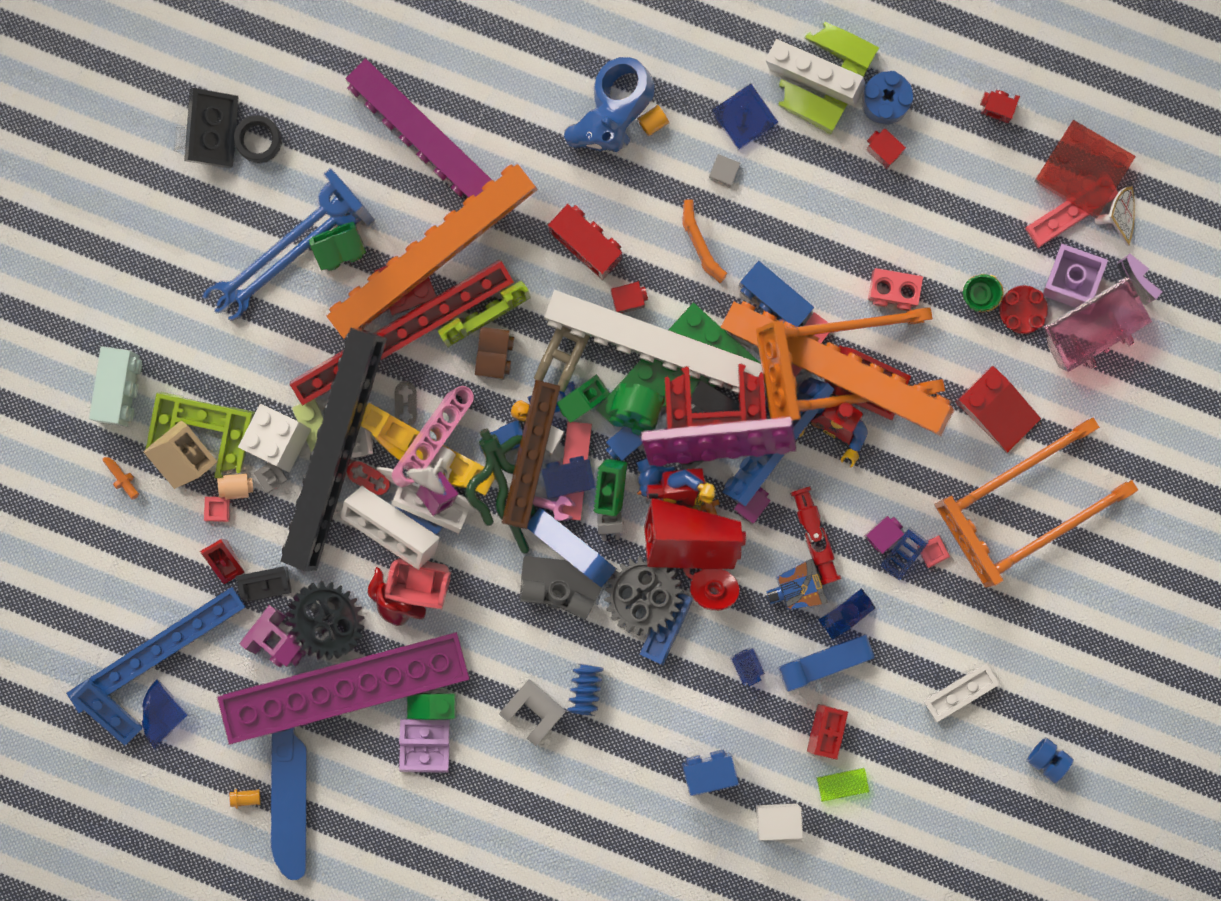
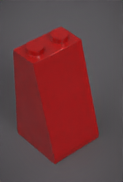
(691, 538)

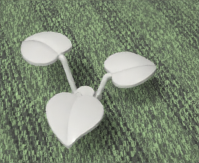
(428, 478)

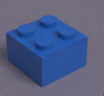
(710, 772)

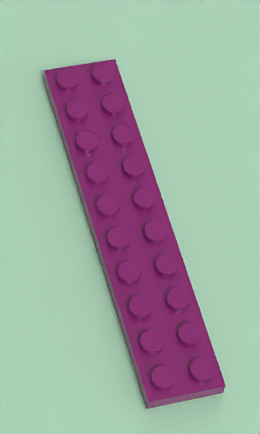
(342, 688)

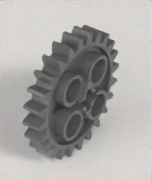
(655, 613)

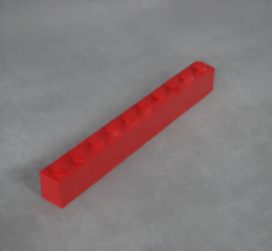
(412, 325)

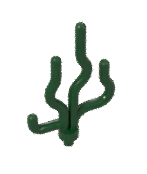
(495, 463)

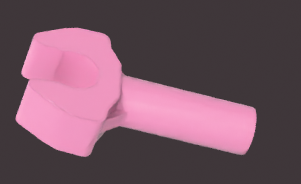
(554, 506)

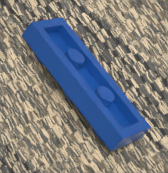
(659, 645)
(106, 712)

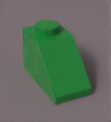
(583, 398)
(432, 706)

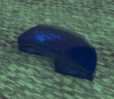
(160, 713)

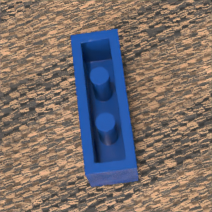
(774, 295)

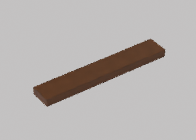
(531, 454)

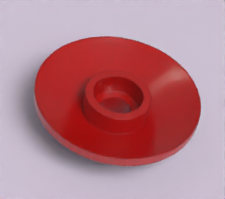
(715, 581)

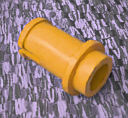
(244, 798)

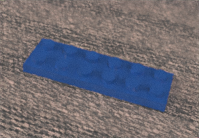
(755, 469)

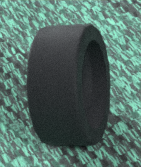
(252, 121)

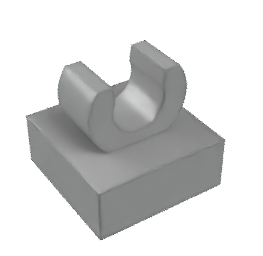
(270, 477)
(609, 524)

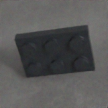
(211, 128)

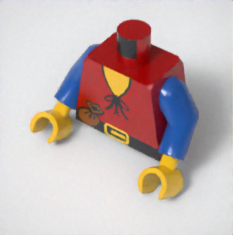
(844, 425)
(683, 488)

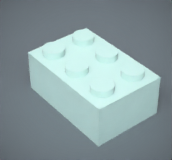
(115, 386)

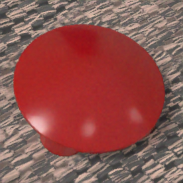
(1023, 309)

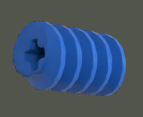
(585, 689)

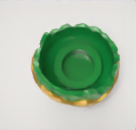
(983, 292)

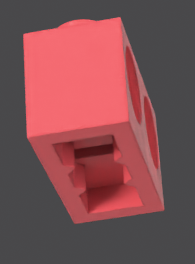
(895, 282)

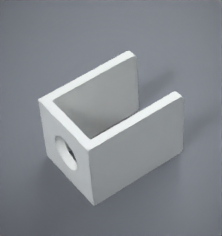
(779, 822)

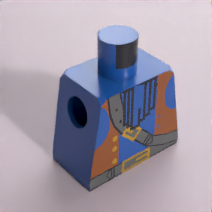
(798, 587)

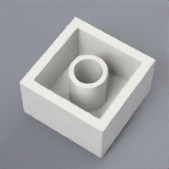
(274, 438)

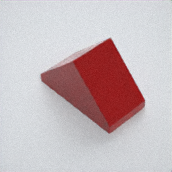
(223, 560)

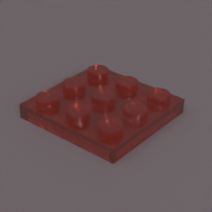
(1085, 168)

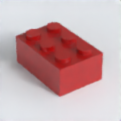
(585, 240)

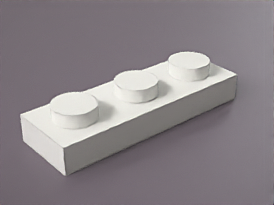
(450, 518)
(961, 692)

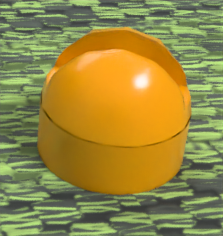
(520, 410)

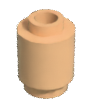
(235, 486)

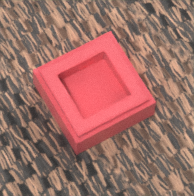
(217, 509)
(934, 552)

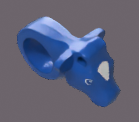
(606, 125)

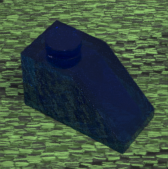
(747, 666)

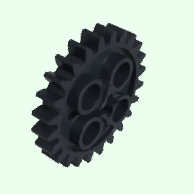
(344, 615)

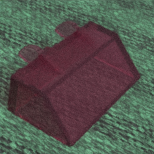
(1096, 326)

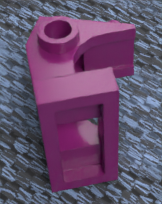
(285, 651)

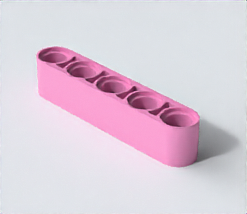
(440, 428)

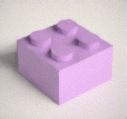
(1074, 276)

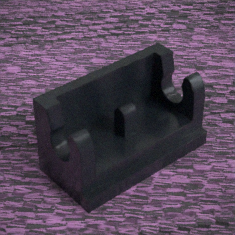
(264, 584)

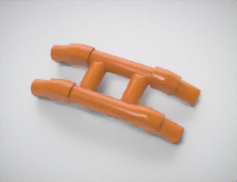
(708, 264)

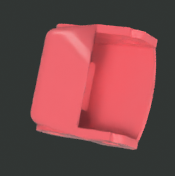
(418, 586)

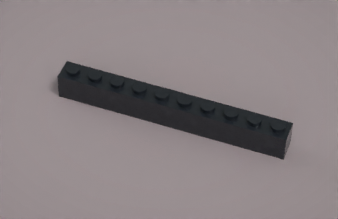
(333, 449)

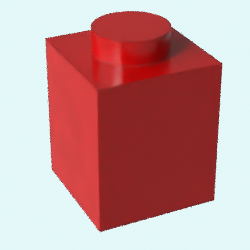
(884, 147)
(629, 297)

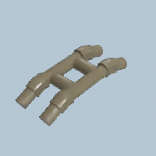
(570, 360)

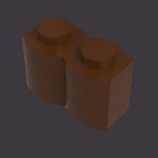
(493, 353)

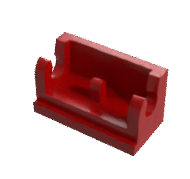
(827, 731)

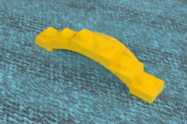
(398, 436)

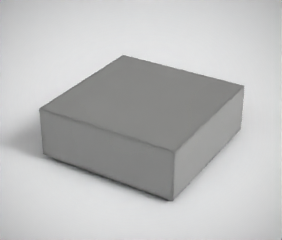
(724, 170)

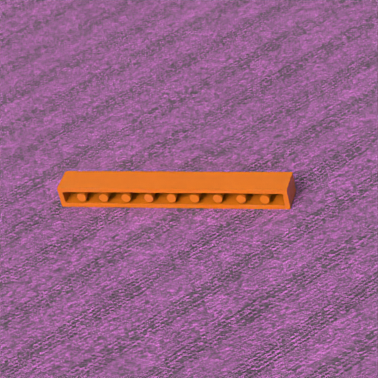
(433, 251)
(848, 372)

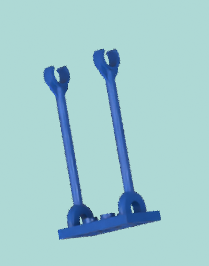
(342, 203)

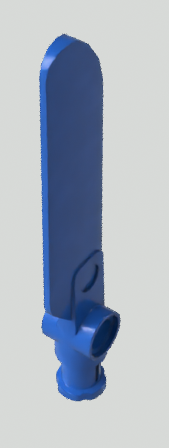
(288, 803)

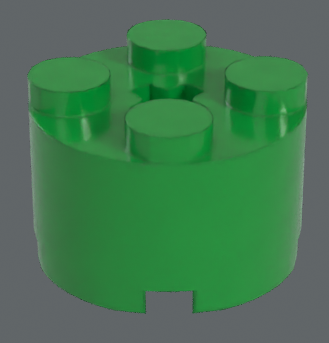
(636, 408)

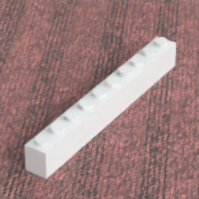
(647, 340)

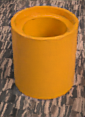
(653, 120)

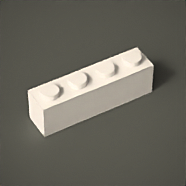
(815, 72)
(390, 527)

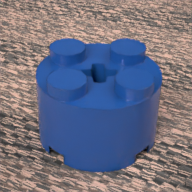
(891, 85)

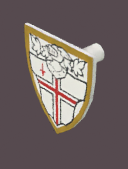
(1121, 214)

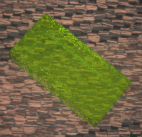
(842, 784)

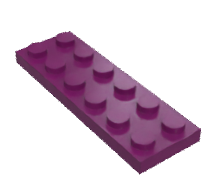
(719, 441)

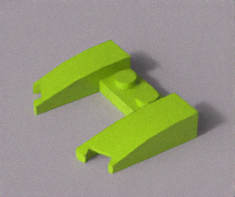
(827, 111)
(512, 297)
(232, 421)

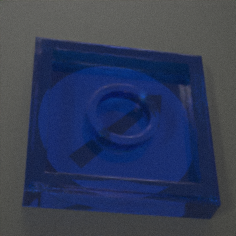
(744, 116)

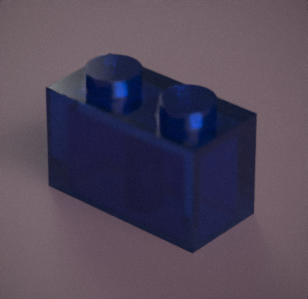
(568, 478)

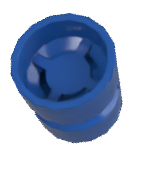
(1043, 754)

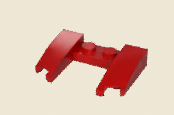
(679, 402)

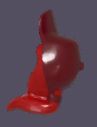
(390, 610)

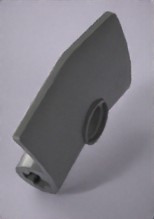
(547, 575)

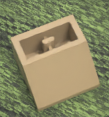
(180, 455)

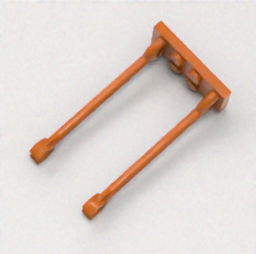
(777, 361)
(977, 551)

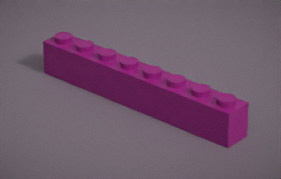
(416, 130)

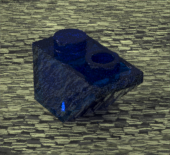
(847, 614)

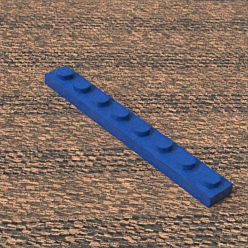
(166, 643)

